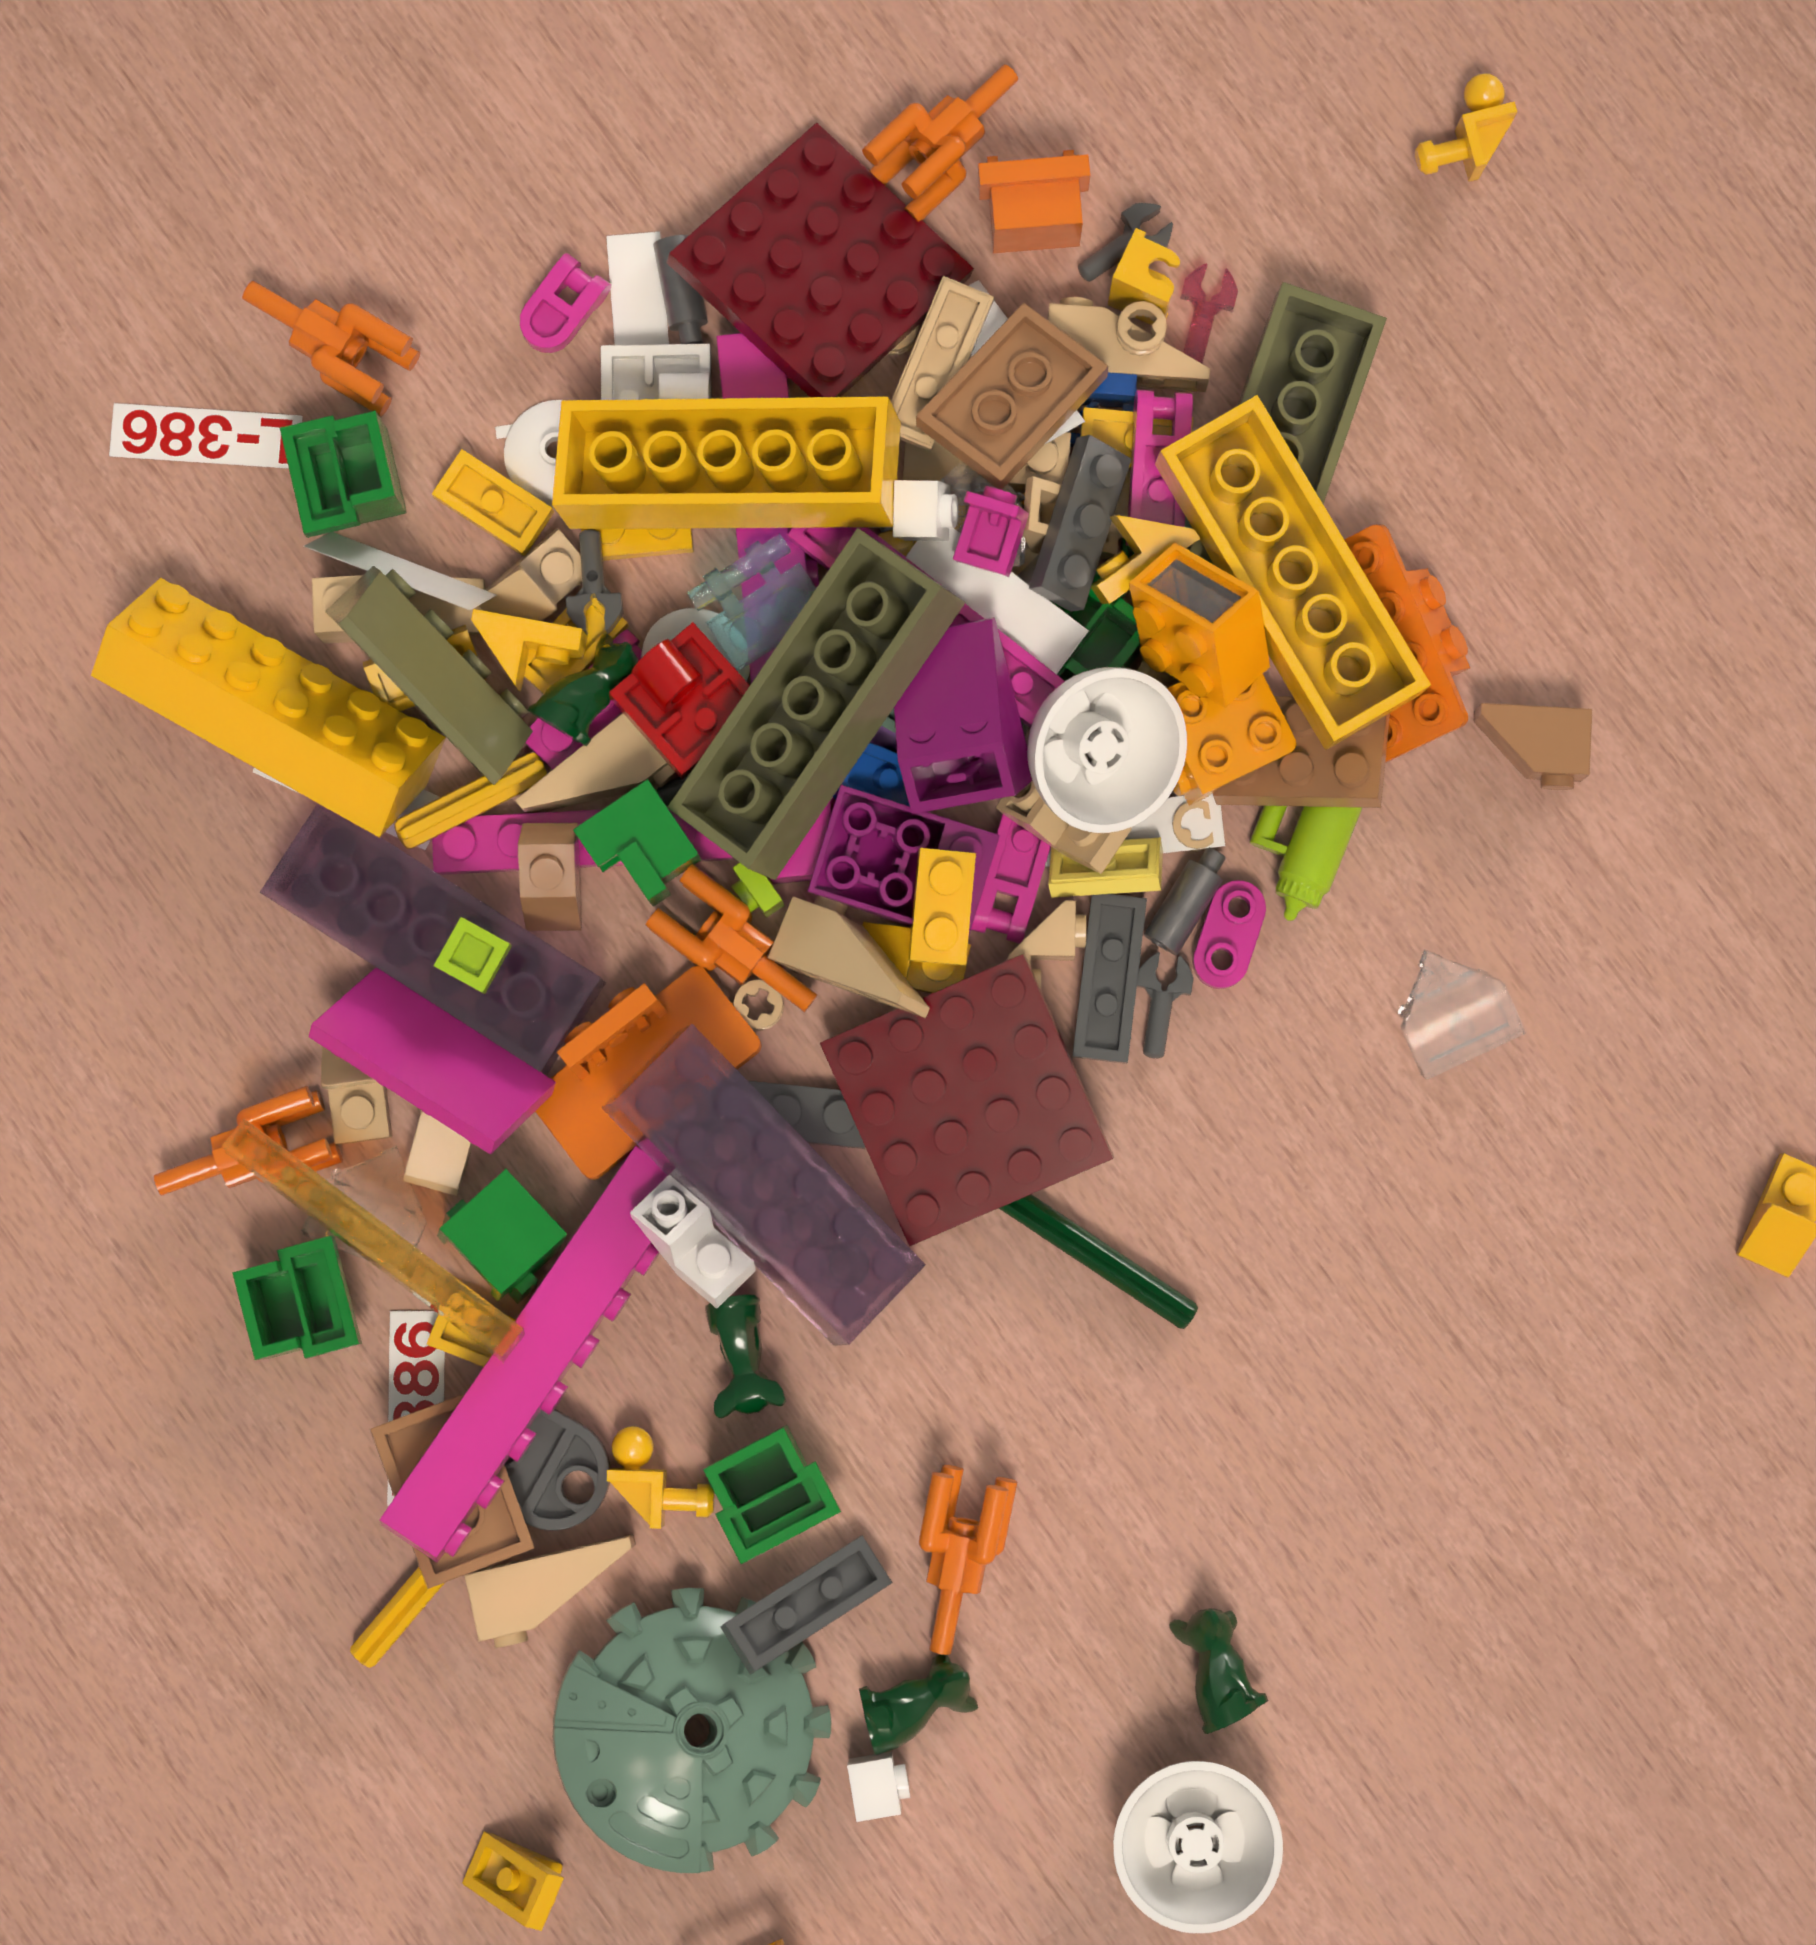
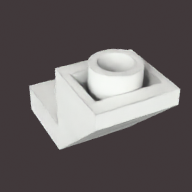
(687, 1240)

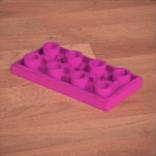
(432, 1060)

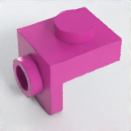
(991, 531)

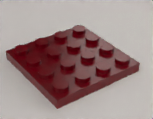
(818, 265)
(967, 1100)

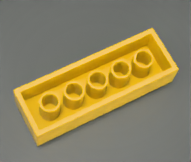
(727, 463)
(1315, 600)
(268, 706)

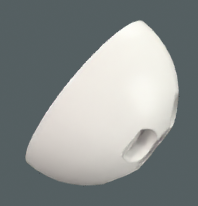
(1124, 765)
(1222, 1867)

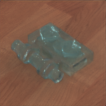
(762, 618)

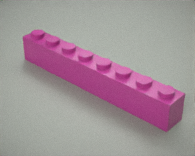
(508, 1396)

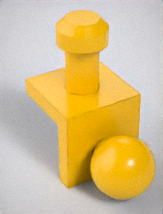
(1476, 132)
(647, 1487)

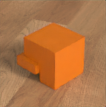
(1035, 201)

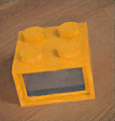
(1199, 625)

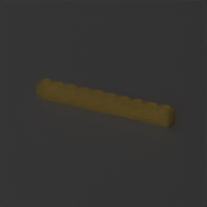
(373, 1240)

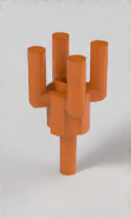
(935, 143)
(339, 343)
(728, 940)
(268, 1118)
(961, 1545)

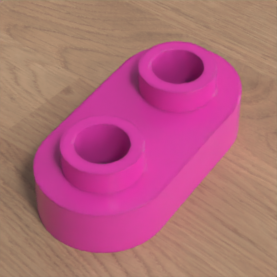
(1229, 934)

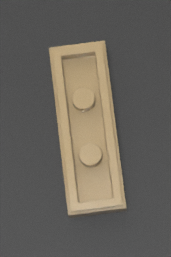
(939, 352)

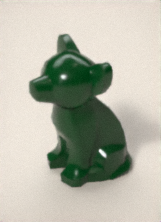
(581, 696)
(741, 1347)
(1221, 1678)
(905, 1709)

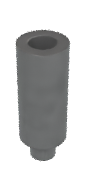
(682, 302)
(1186, 902)

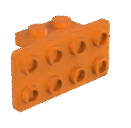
(1417, 609)
(615, 1046)

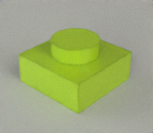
(756, 891)
(472, 955)

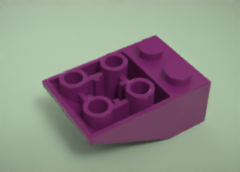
(961, 724)
(873, 854)

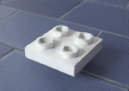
(656, 372)

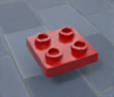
(680, 697)

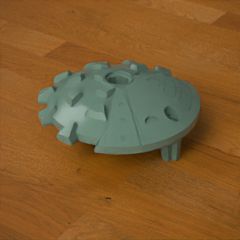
(627, 1750)

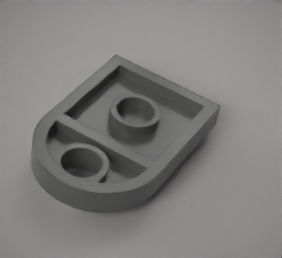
(539, 1476)

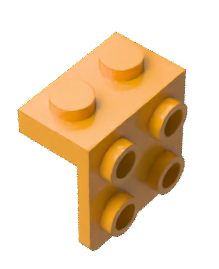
(1230, 739)

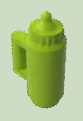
(1312, 853)

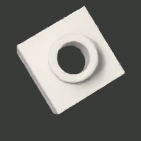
(923, 510)
(877, 1786)

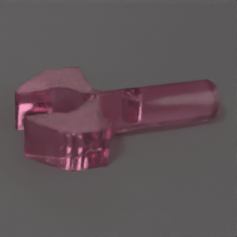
(1205, 311)

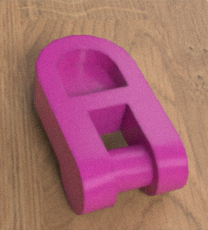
(551, 322)

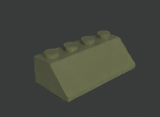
(431, 672)

